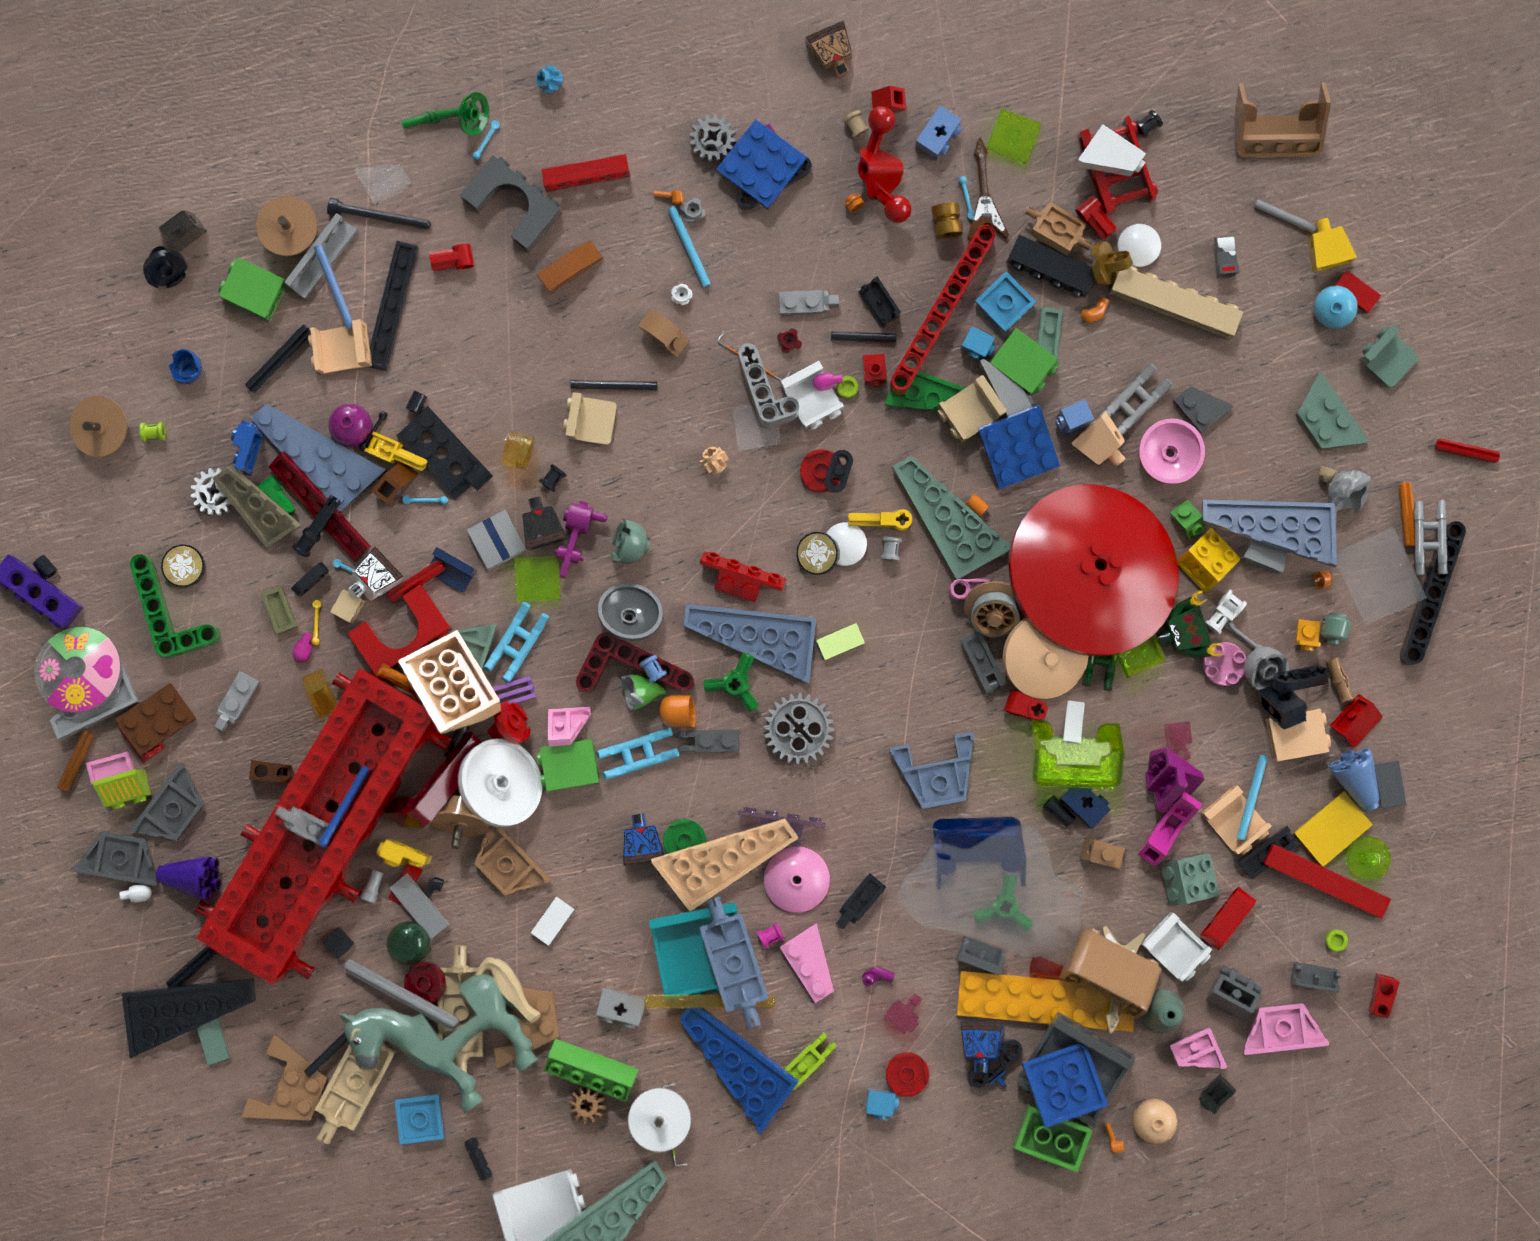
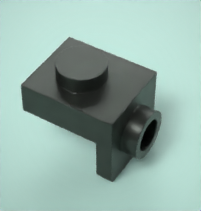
(1216, 1094)

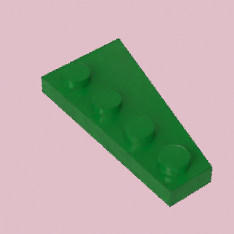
(924, 393)

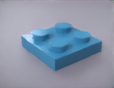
(1005, 302)
(419, 1119)

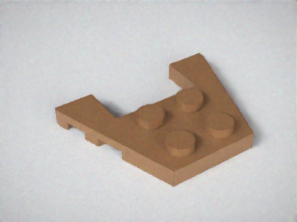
(540, 1031)
(296, 1093)

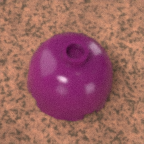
(350, 425)

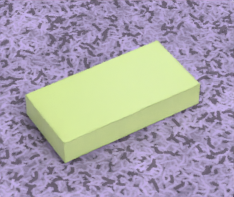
(840, 641)

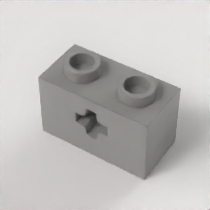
(612, 998)

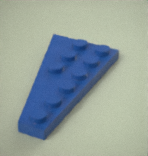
(745, 1070)

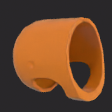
(678, 711)

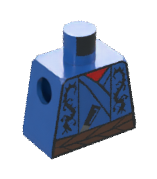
(641, 842)
(982, 1043)

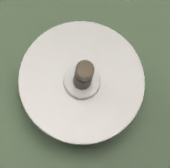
(659, 1119)

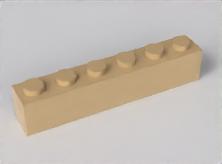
(1177, 302)

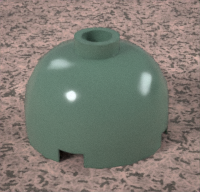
(630, 542)

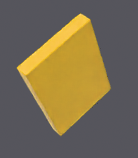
(1332, 828)

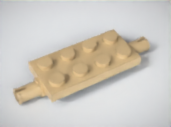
(457, 1005)
(350, 1092)

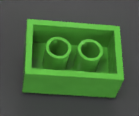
(1058, 1144)

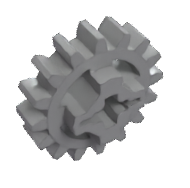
(705, 144)

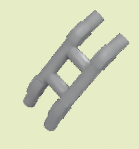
(1149, 400)
(1421, 546)

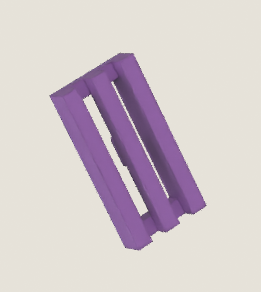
(530, 687)

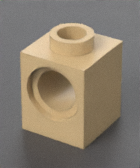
(347, 607)

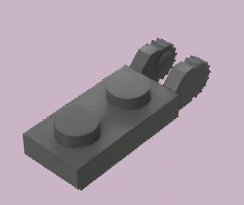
(711, 741)

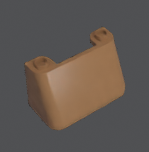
(1112, 971)

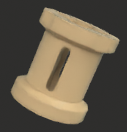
(856, 124)

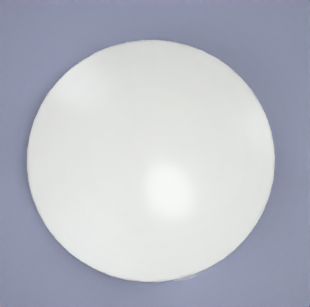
(1141, 243)
(851, 542)

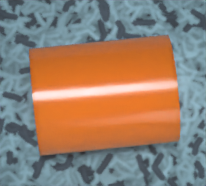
(977, 505)

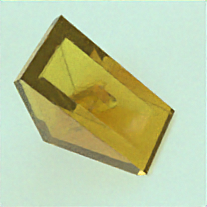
(320, 692)

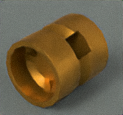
(947, 222)

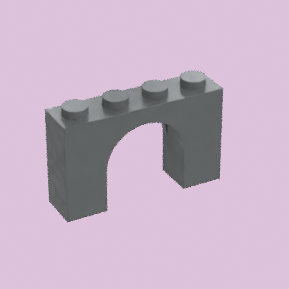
(497, 177)

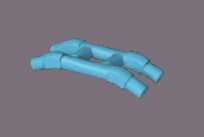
(503, 646)
(645, 742)

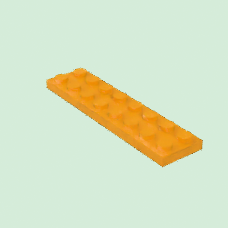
(1034, 1000)

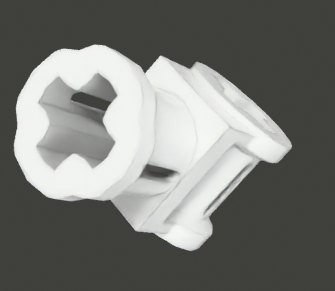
(1227, 610)

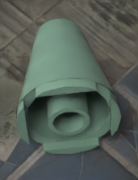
(1156, 1016)

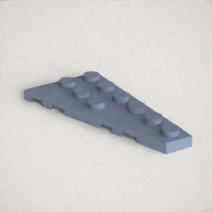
(324, 461)
(1289, 526)
(770, 637)

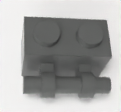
(1235, 993)

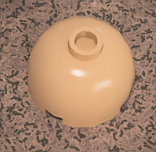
(1154, 1121)

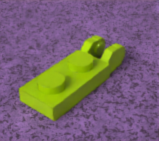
(808, 1060)

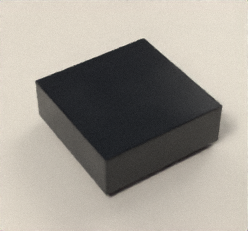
(339, 942)

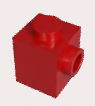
(887, 96)
(874, 369)

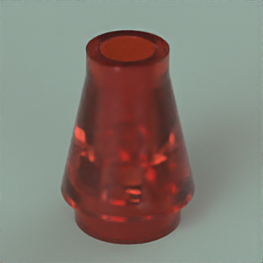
(1044, 968)

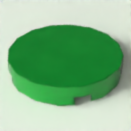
(683, 835)

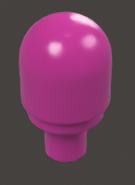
(826, 381)
(302, 648)

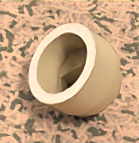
(1327, 474)

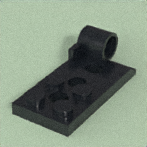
(473, 470)

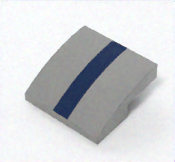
(496, 540)

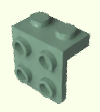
(1389, 356)
(1190, 879)

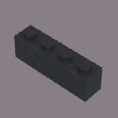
(1051, 266)

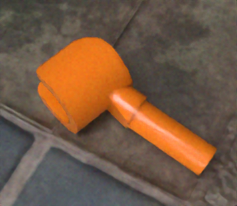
(676, 195)
(1115, 1146)

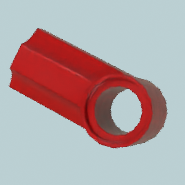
(1093, 214)
(458, 257)

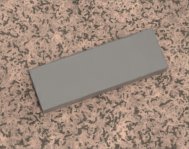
(419, 905)

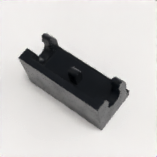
(879, 302)

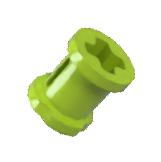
(152, 431)

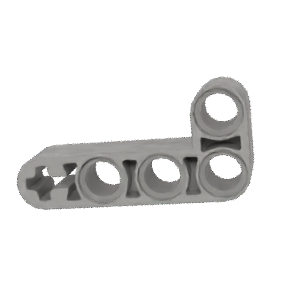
(761, 384)

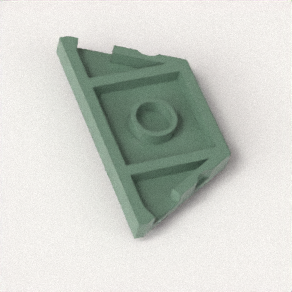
(1328, 418)
(478, 641)

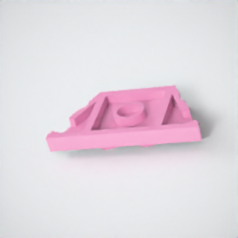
(1283, 1029)

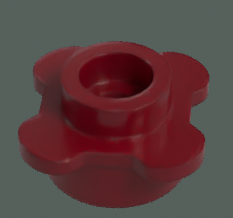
(791, 334)

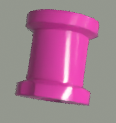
(770, 935)

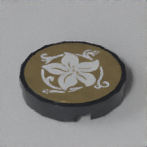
(818, 553)
(183, 566)

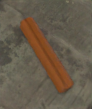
(75, 761)

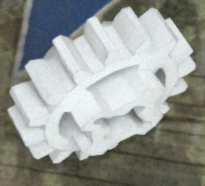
(213, 500)

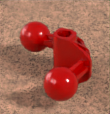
(882, 170)

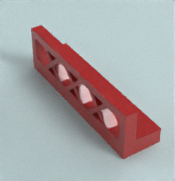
(585, 173)

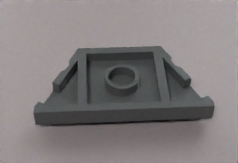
(171, 807)
(119, 858)

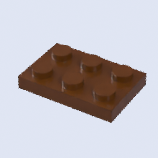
(155, 719)

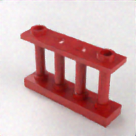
(1102, 182)

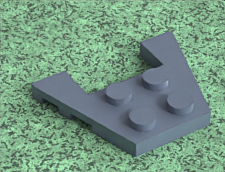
(939, 781)

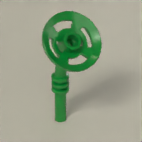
(464, 111)

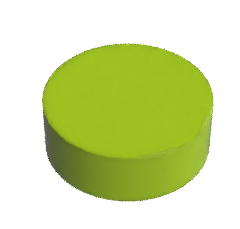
(848, 388)
(1336, 940)

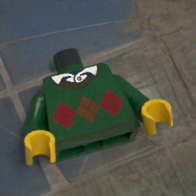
(1188, 630)

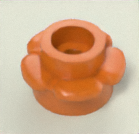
(854, 203)

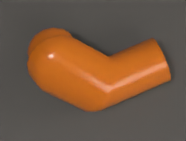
(1096, 313)

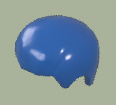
(185, 366)

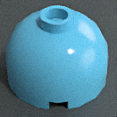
(1335, 307)

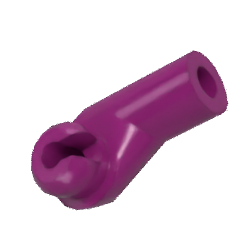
(875, 974)

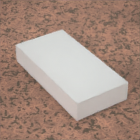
(552, 921)

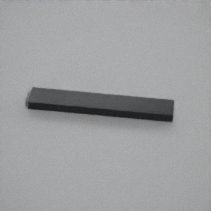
(392, 304)

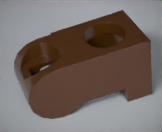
(270, 772)

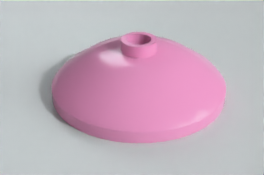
(1184, 443)
(791, 863)

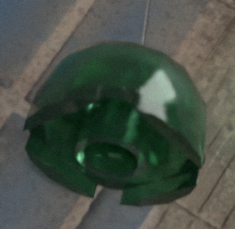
(408, 943)

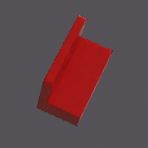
(1356, 720)

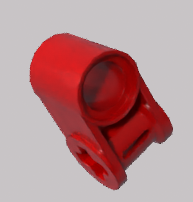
(1021, 704)

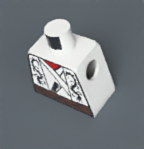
(374, 576)

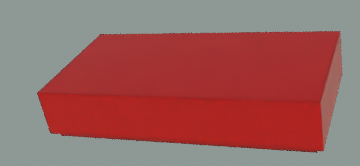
(1364, 294)

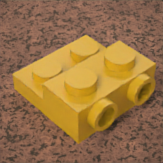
(398, 853)

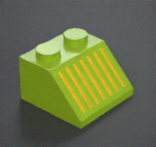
(123, 788)

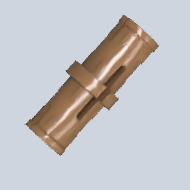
(1339, 679)

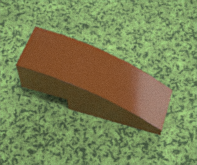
(569, 266)

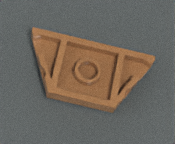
(507, 863)

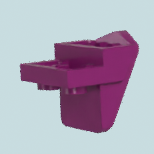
(1170, 777)

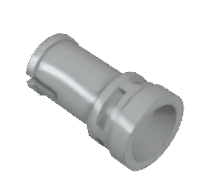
(370, 891)

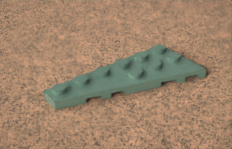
(954, 527)
(616, 1211)

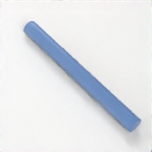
(333, 286)

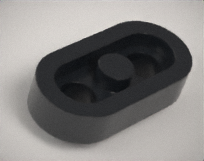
(838, 471)

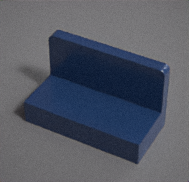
(457, 572)

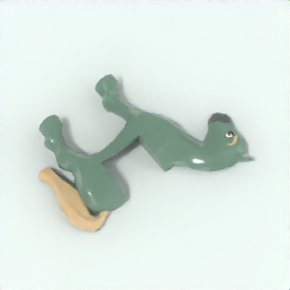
(423, 1046)

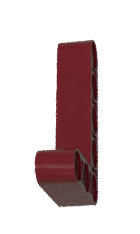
(632, 661)
(422, 809)

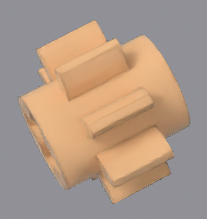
(714, 460)

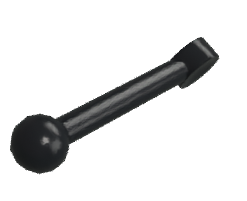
(382, 416)

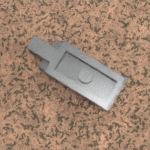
(806, 302)
(236, 700)
(303, 823)

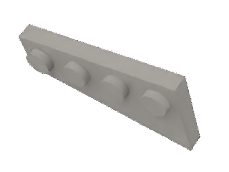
(68, 724)

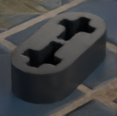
(310, 579)

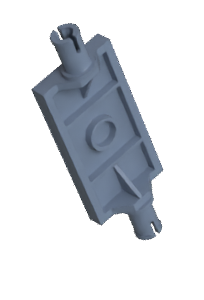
(734, 963)

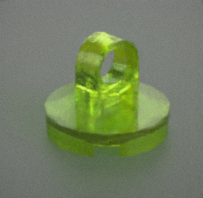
(1368, 858)

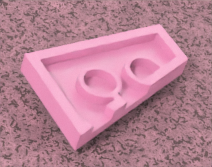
(809, 962)

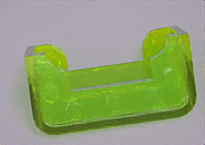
(1088, 764)

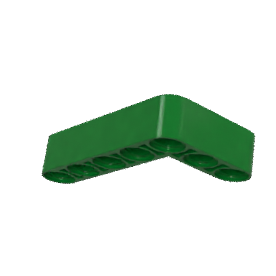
(162, 614)

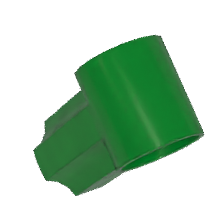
(274, 491)

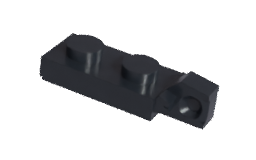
(860, 900)

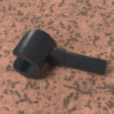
(435, 884)

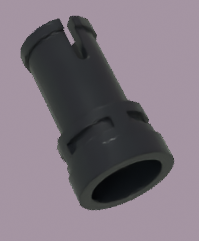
(1056, 808)

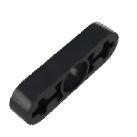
(1300, 678)
(985, 1078)

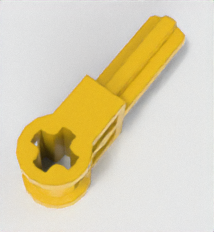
(391, 451)
(882, 519)

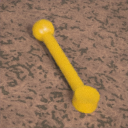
(317, 605)

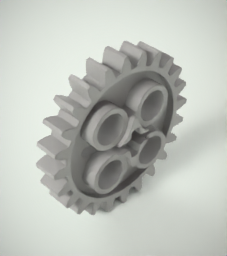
(814, 714)

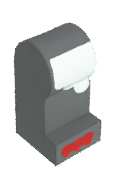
(1225, 257)

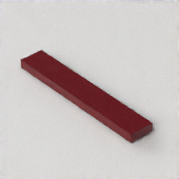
(313, 501)

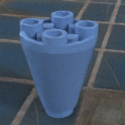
(1358, 777)

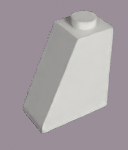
(1111, 154)

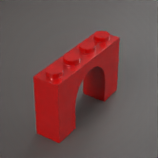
(431, 627)

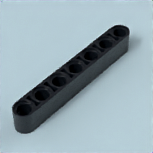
(1433, 605)

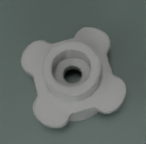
(696, 204)

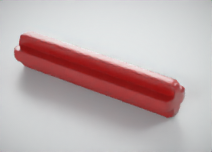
(1467, 450)
(419, 578)

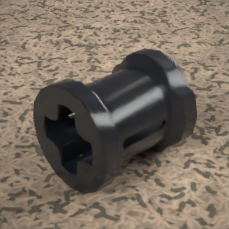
(1148, 123)
(552, 478)

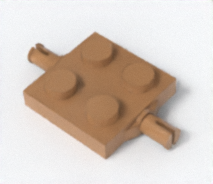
(1058, 228)

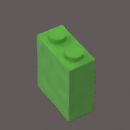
(252, 289)
(1025, 362)
(568, 765)

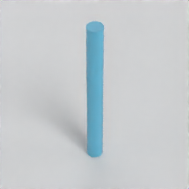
(689, 246)
(1251, 800)

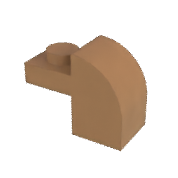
(664, 332)

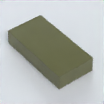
(279, 610)

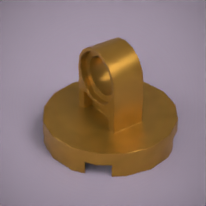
(1108, 262)

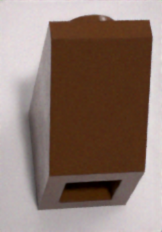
(394, 483)

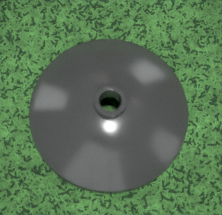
(632, 603)

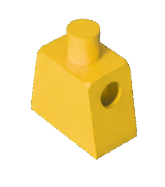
(1329, 247)

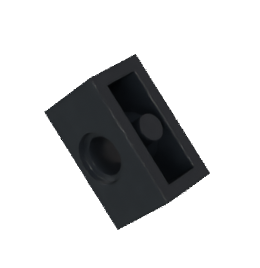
(1282, 707)

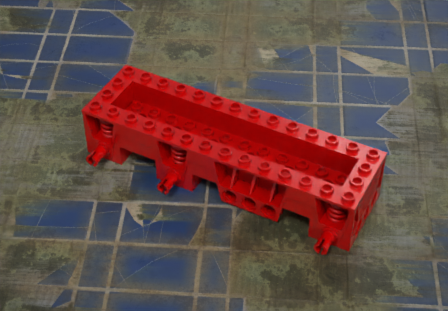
(280, 852)

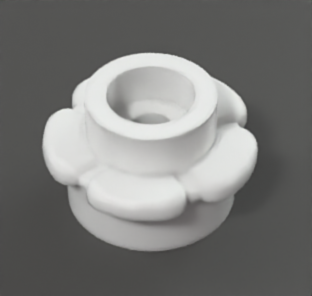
(681, 288)

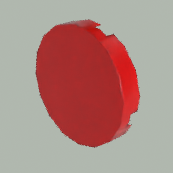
(814, 470)
(907, 1074)

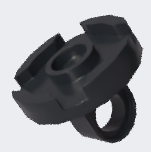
(164, 267)

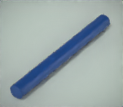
(339, 815)

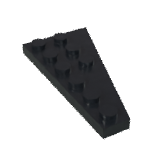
(168, 1012)

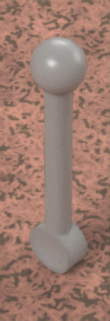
(1230, 626)

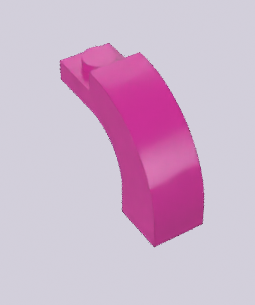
(1167, 828)

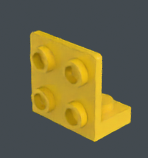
(1208, 560)

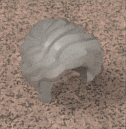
(1349, 490)

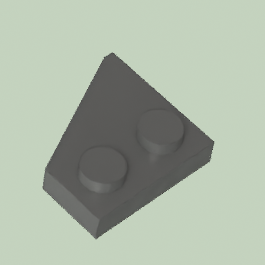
(1201, 408)

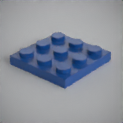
(761, 164)
(1018, 446)
(1064, 1084)

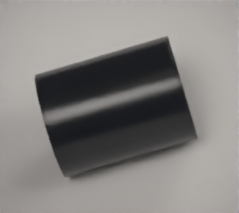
(416, 402)
(45, 567)

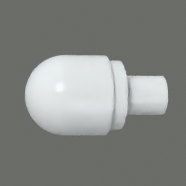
(137, 893)

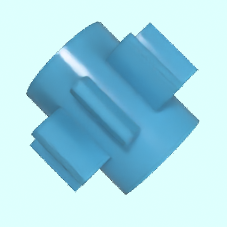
(549, 79)

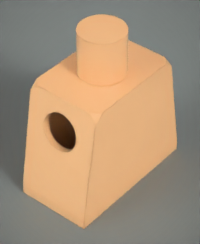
(1101, 441)

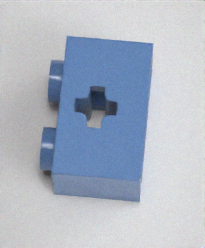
(944, 121)
(1074, 417)

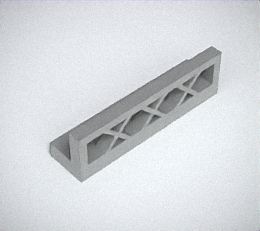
(309, 271)

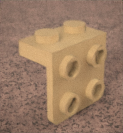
(589, 419)

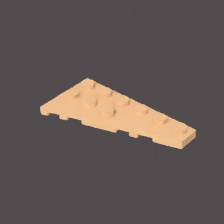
(712, 866)

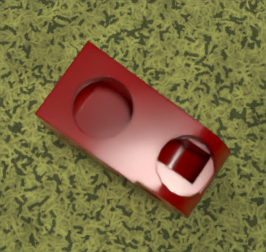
(1383, 995)

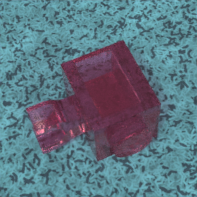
(1178, 735)
(902, 1014)

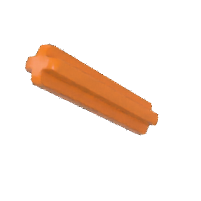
(1407, 511)

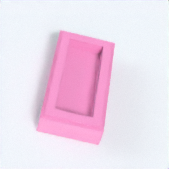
(109, 766)

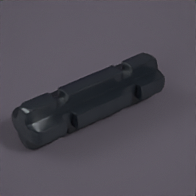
(478, 1159)

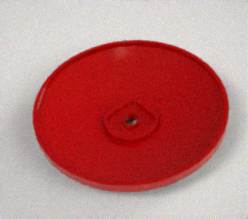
(1063, 590)

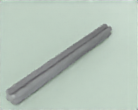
(401, 994)

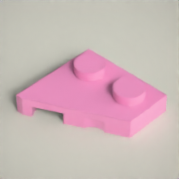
(566, 724)
(1198, 1051)

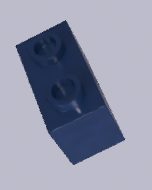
(1089, 815)

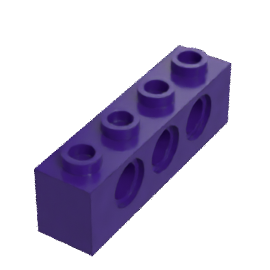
(67, 607)

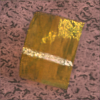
(517, 450)

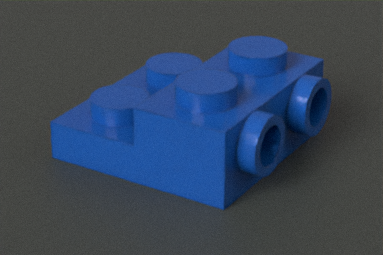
(248, 440)

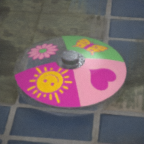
(78, 670)

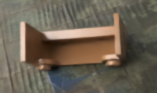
(1283, 134)

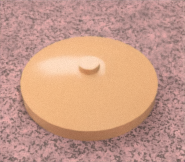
(1039, 665)

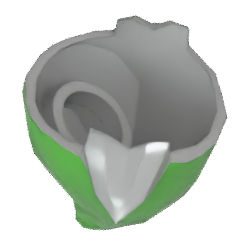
(639, 691)

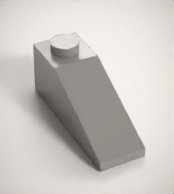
(1009, 392)

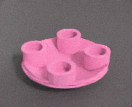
(1225, 669)

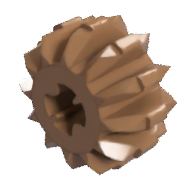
(590, 1097)

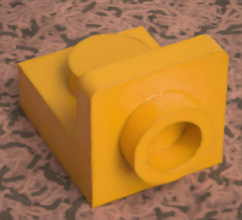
(1307, 635)

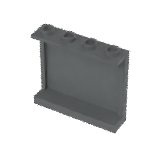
(1108, 1059)

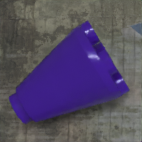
(192, 877)

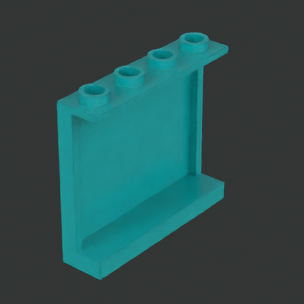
(682, 952)

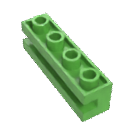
(590, 1070)

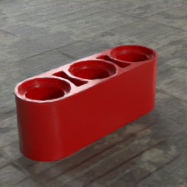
(1228, 918)

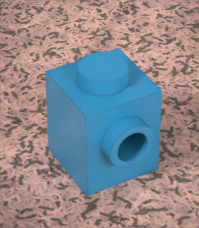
(978, 344)
(881, 1103)

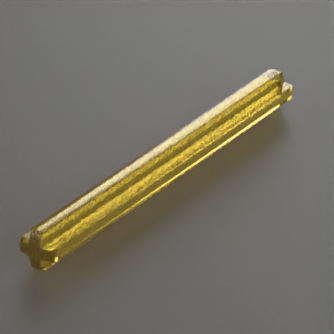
(695, 1001)

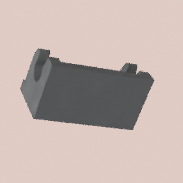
(1390, 784)
(981, 955)
(1315, 977)

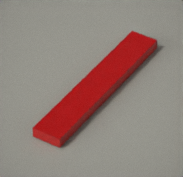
(1327, 881)

